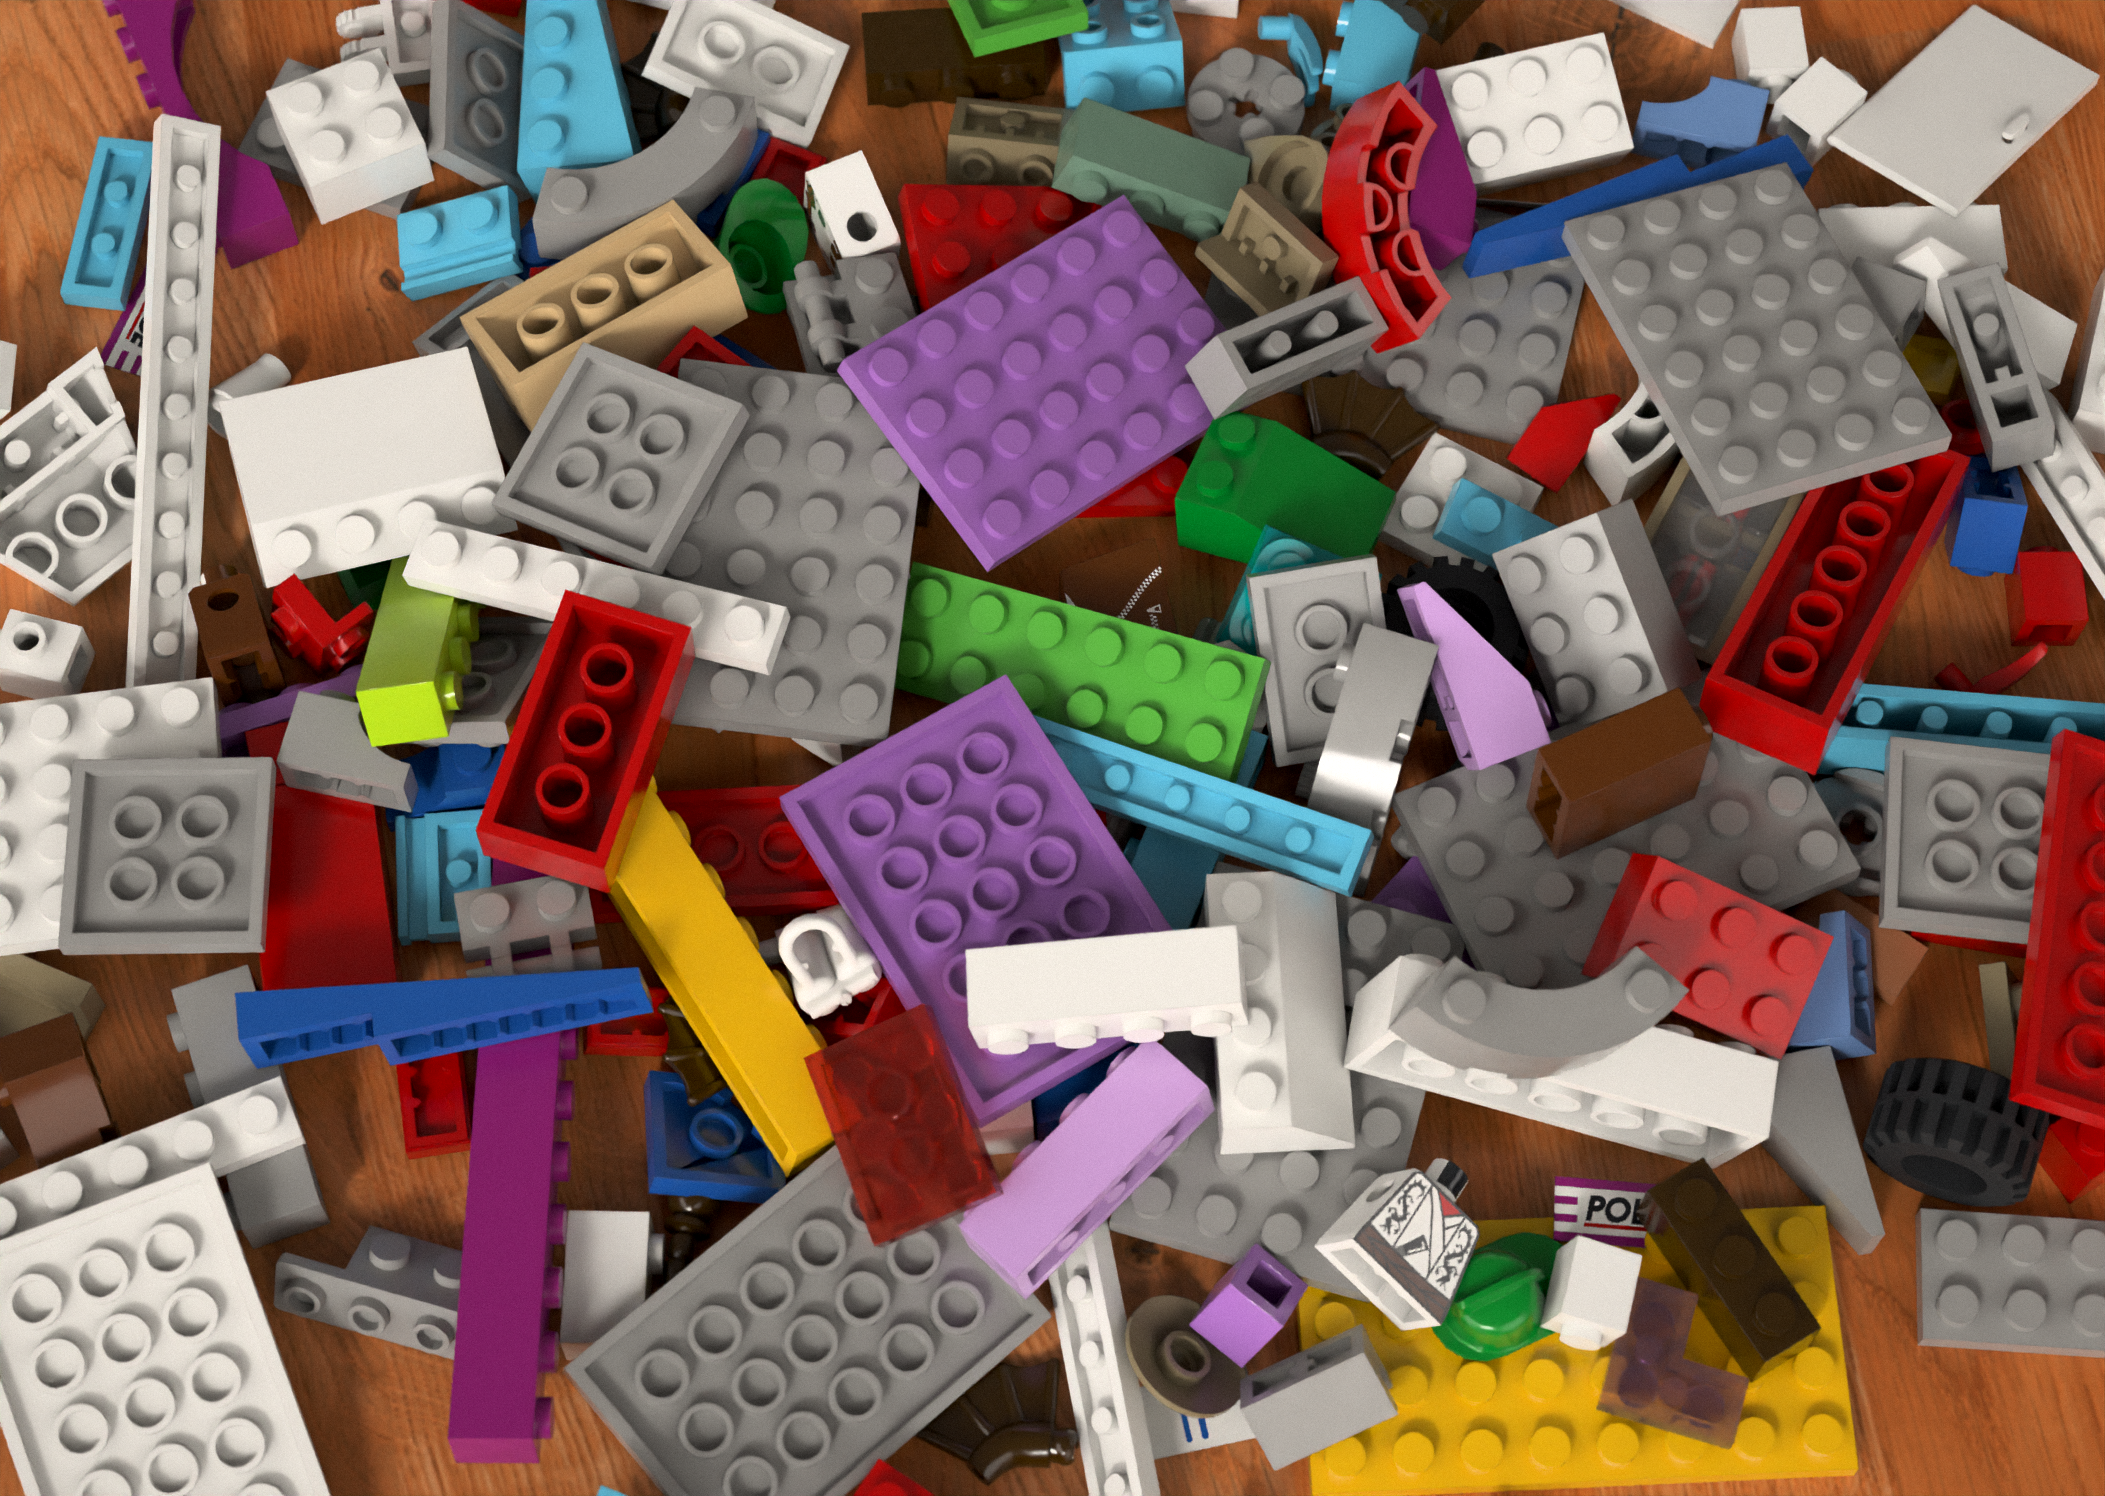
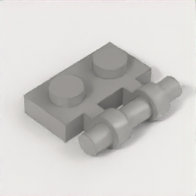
(869, 292)
(524, 919)

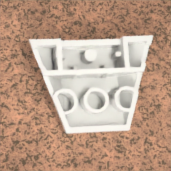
(68, 485)

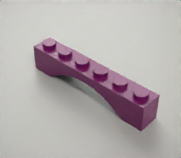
(249, 203)

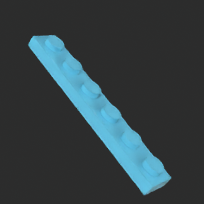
(1213, 811)

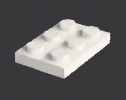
(750, 53)

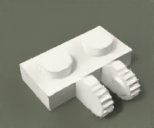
(405, 37)

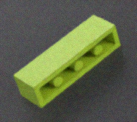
(415, 662)

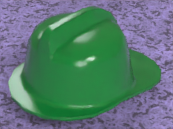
(763, 242)
(1500, 1298)

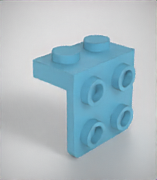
(1125, 57)

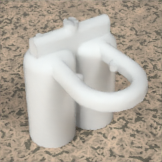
(828, 966)

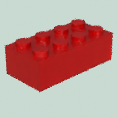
(586, 741)

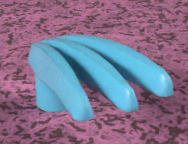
(1301, 49)

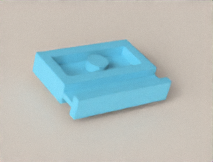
(459, 243)
(432, 862)

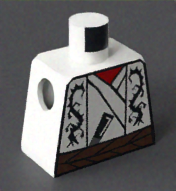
(1406, 1243)

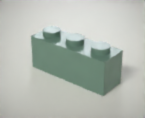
(1160, 171)

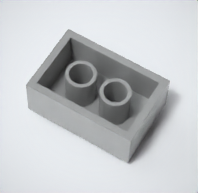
(1597, 615)

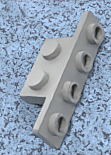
(389, 1291)

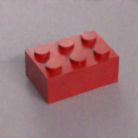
(1735, 956)

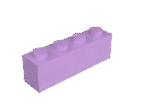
(1087, 1165)

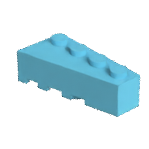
(572, 92)

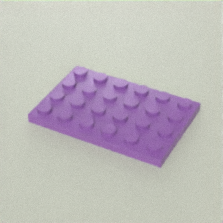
(1043, 381)
(966, 843)

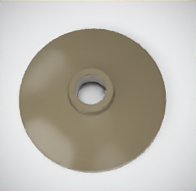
(1178, 1361)

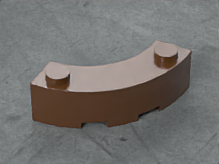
(55, 1090)

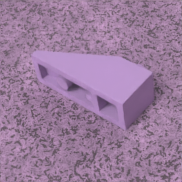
(1479, 692)

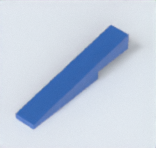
(1537, 233)
(433, 1015)

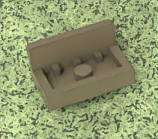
(1267, 253)

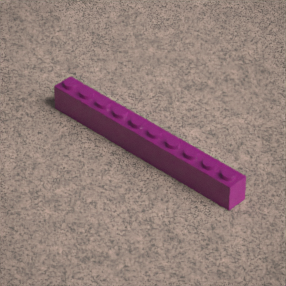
(510, 1241)

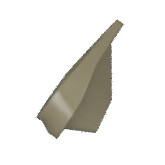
(1291, 172)

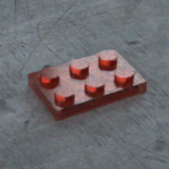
(903, 1126)

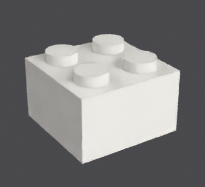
(350, 135)

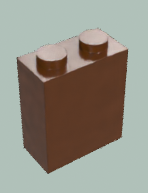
(1619, 772)

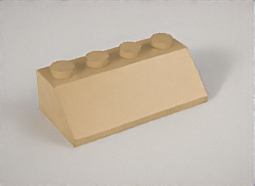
(621, 294)

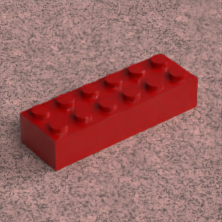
(1828, 607)

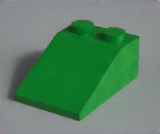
(1267, 474)

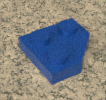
(704, 1147)

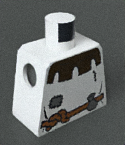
(848, 211)

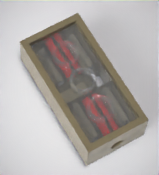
(1713, 560)

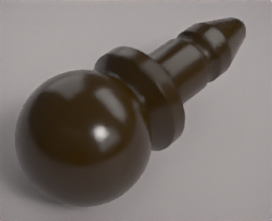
(687, 1226)

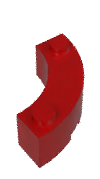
(1367, 211)

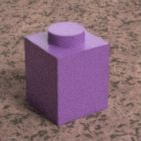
(1248, 1305)

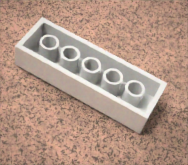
(1651, 1094)

